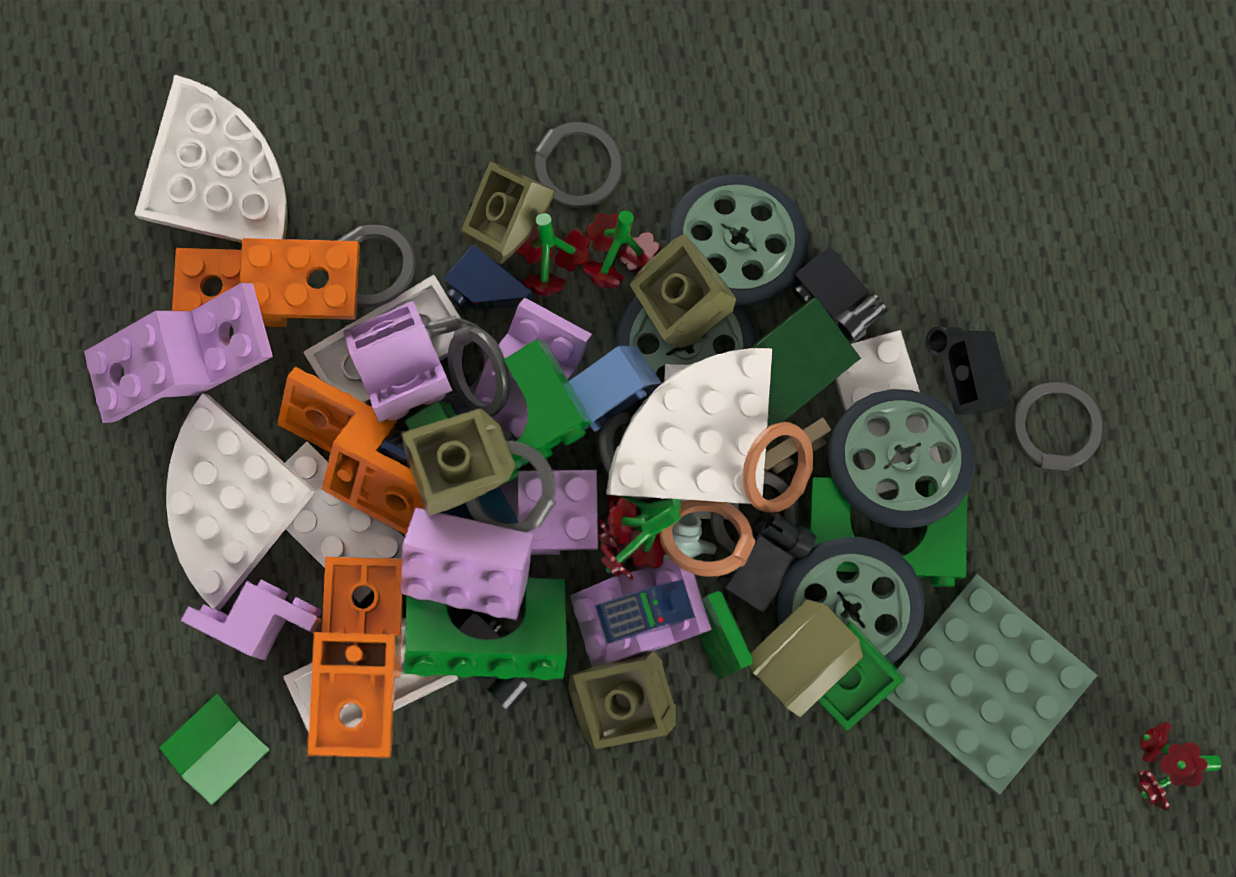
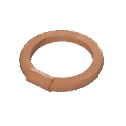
(800, 478)
(715, 568)

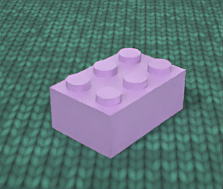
(466, 564)

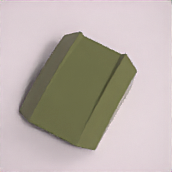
(505, 212)
(682, 293)
(457, 459)
(806, 656)
(623, 701)

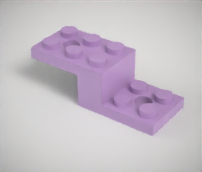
(178, 353)

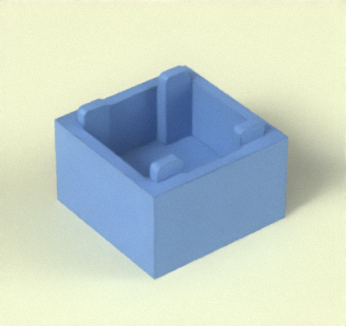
(614, 384)

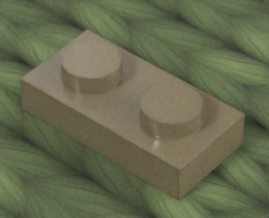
(780, 457)

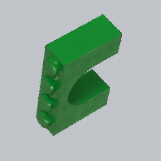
(552, 404)
(937, 555)
(531, 651)

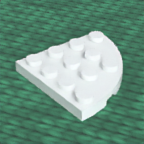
(212, 170)
(697, 431)
(226, 500)

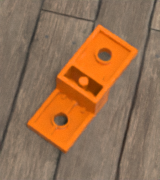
(278, 275)
(353, 437)
(356, 658)

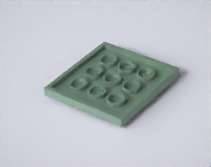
(988, 684)

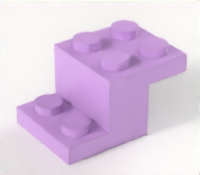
(532, 323)
(397, 362)
(572, 518)
(615, 587)
(255, 619)

